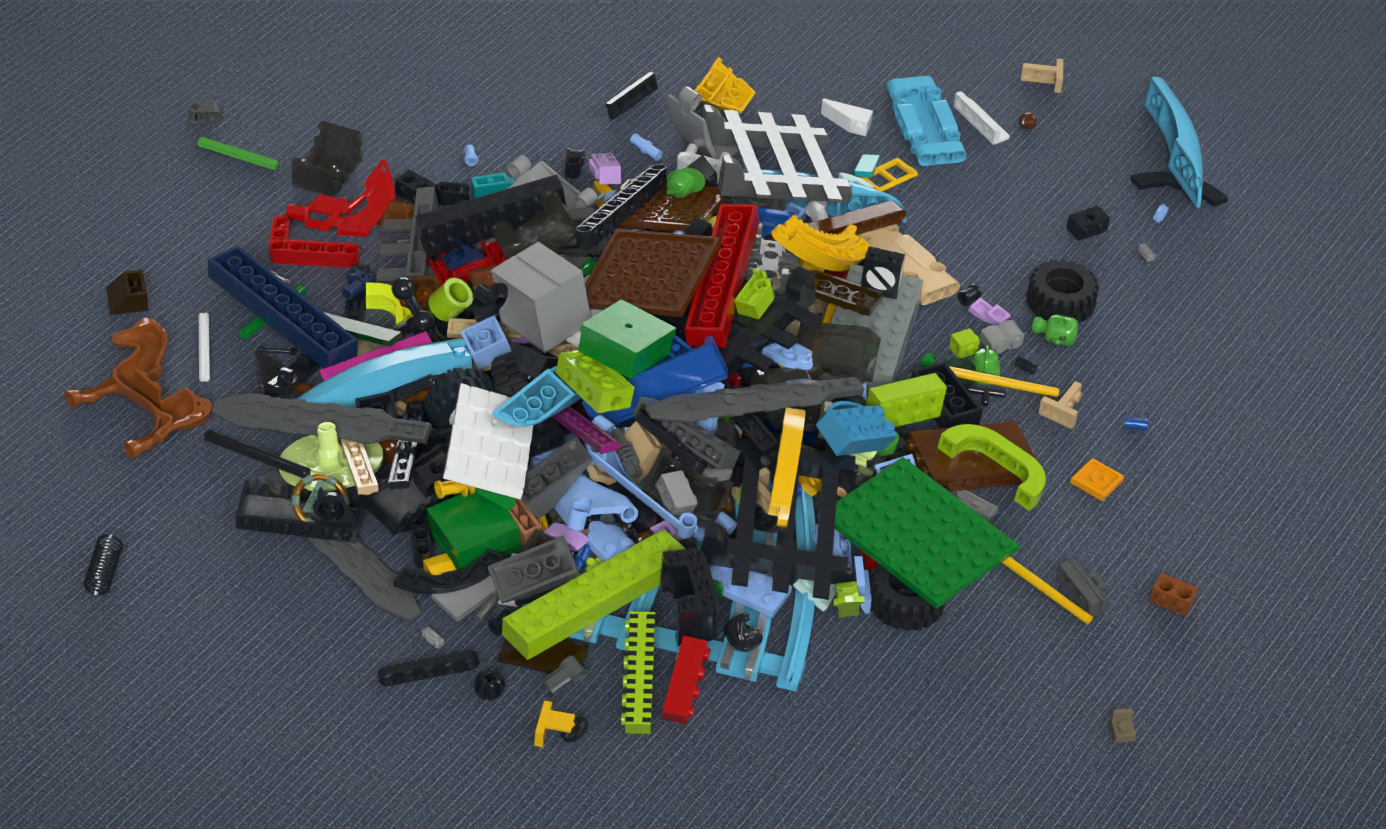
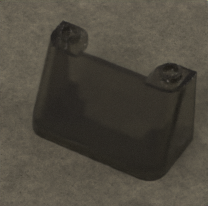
(709, 493)

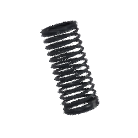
(97, 549)

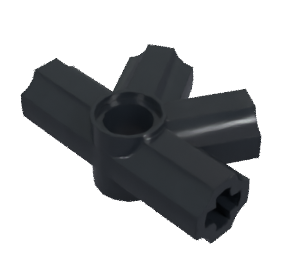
(489, 300)

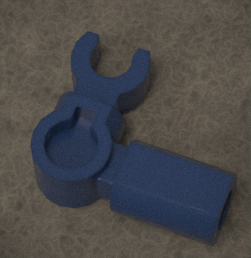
(359, 284)

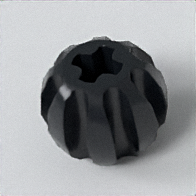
(489, 684)

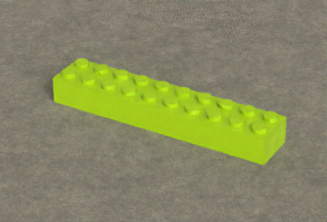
(588, 596)

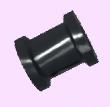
(973, 292)
(495, 625)

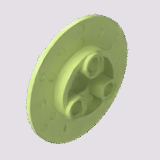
(326, 456)

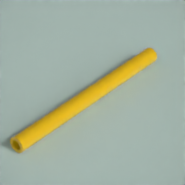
(1005, 382)
(1048, 590)

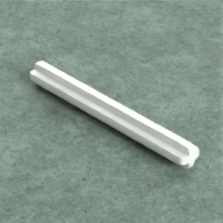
(204, 363)

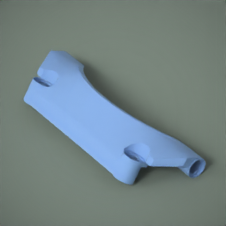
(588, 498)
(685, 524)

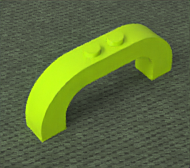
(1003, 452)

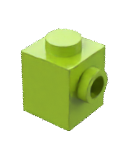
(964, 343)

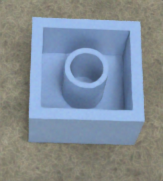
(485, 342)

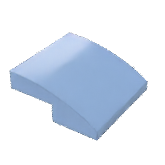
(863, 583)

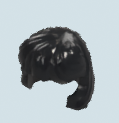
(742, 636)

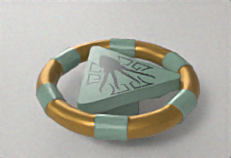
(315, 494)

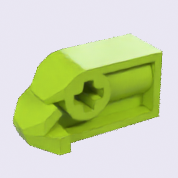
(755, 295)
(847, 599)

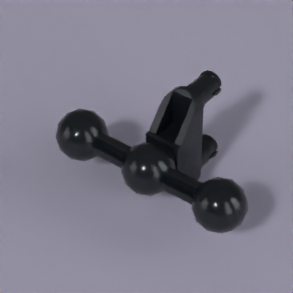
(420, 319)

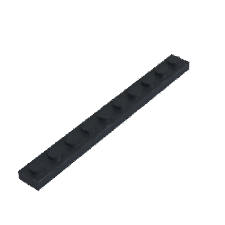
(748, 422)

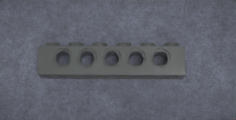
(697, 439)

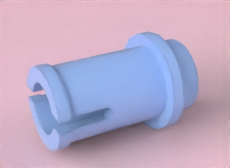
(470, 156)

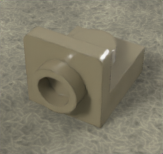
(1122, 725)

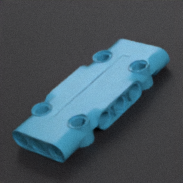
(926, 121)

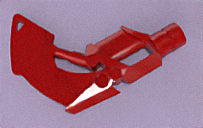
(379, 192)

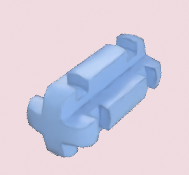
(1160, 213)

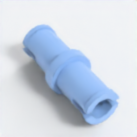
(646, 147)

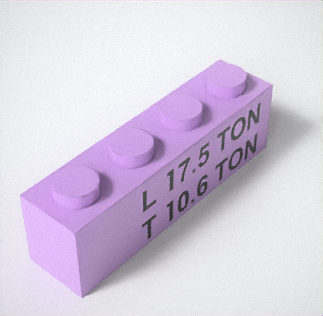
(605, 168)

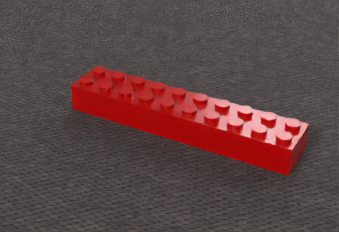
(715, 296)

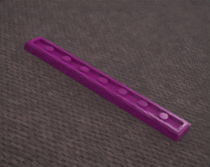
(587, 430)

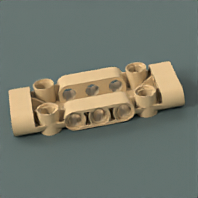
(917, 263)

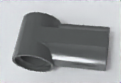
(568, 672)

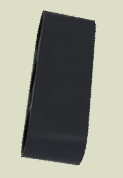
(420, 541)

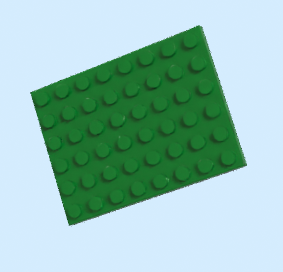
(921, 532)

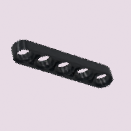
(671, 442)
(418, 666)

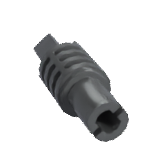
(626, 454)

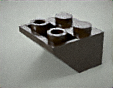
(127, 293)

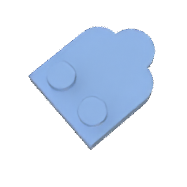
(795, 357)
(607, 540)

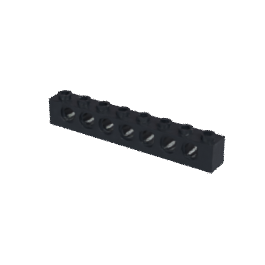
(545, 437)

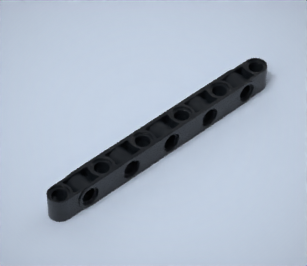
(621, 206)

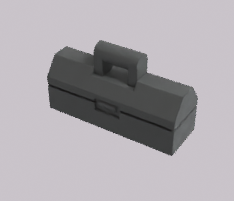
(1082, 587)

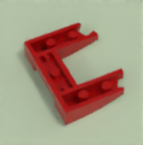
(493, 254)

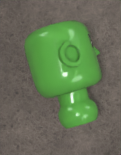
(1057, 329)

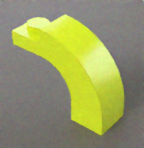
(381, 297)

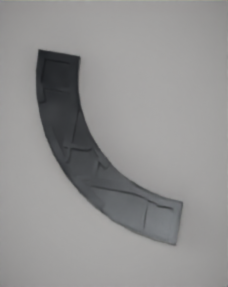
(1159, 179)
(448, 581)

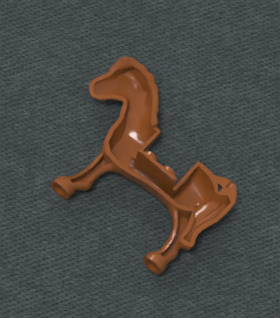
(137, 381)

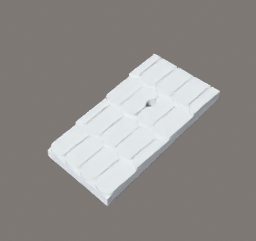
(483, 448)

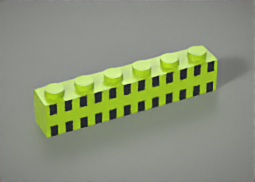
(639, 673)

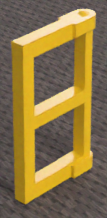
(911, 173)

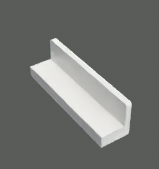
(979, 119)

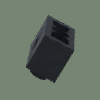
(1088, 223)

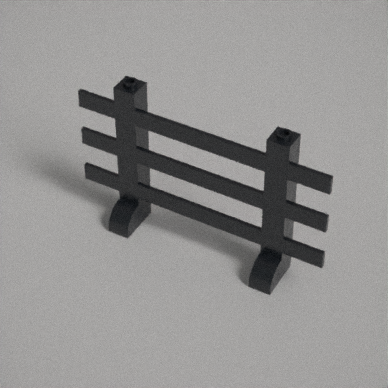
(758, 333)
(781, 559)

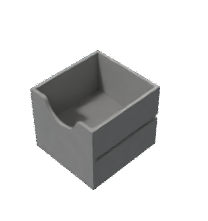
(544, 296)

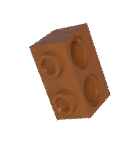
(1174, 594)

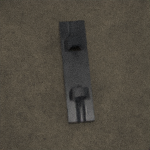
(632, 95)
(292, 376)

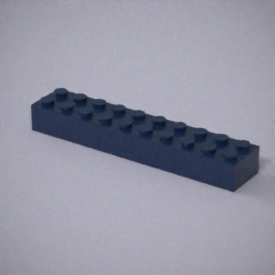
(282, 307)

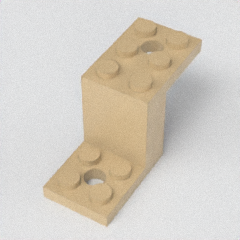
(646, 448)

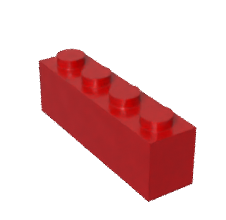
(685, 680)

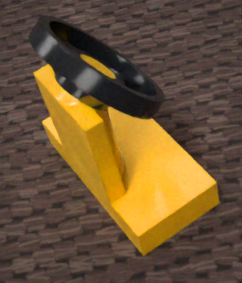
(560, 722)

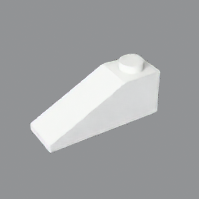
(849, 117)

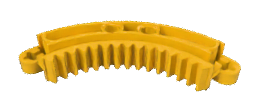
(821, 249)
(787, 465)

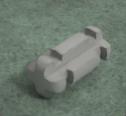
(1146, 252)
(432, 637)

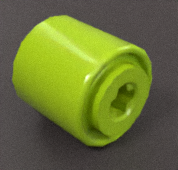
(450, 299)

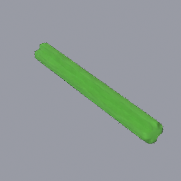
(238, 153)

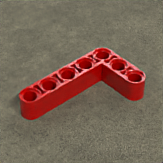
(308, 252)

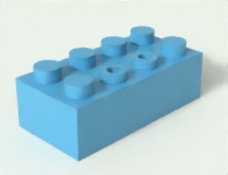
(855, 428)

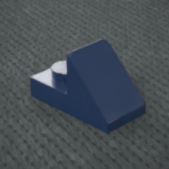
(465, 254)

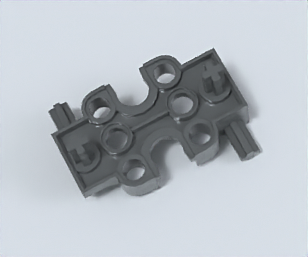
(772, 259)

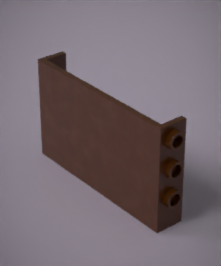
(968, 468)

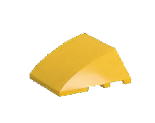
(724, 89)

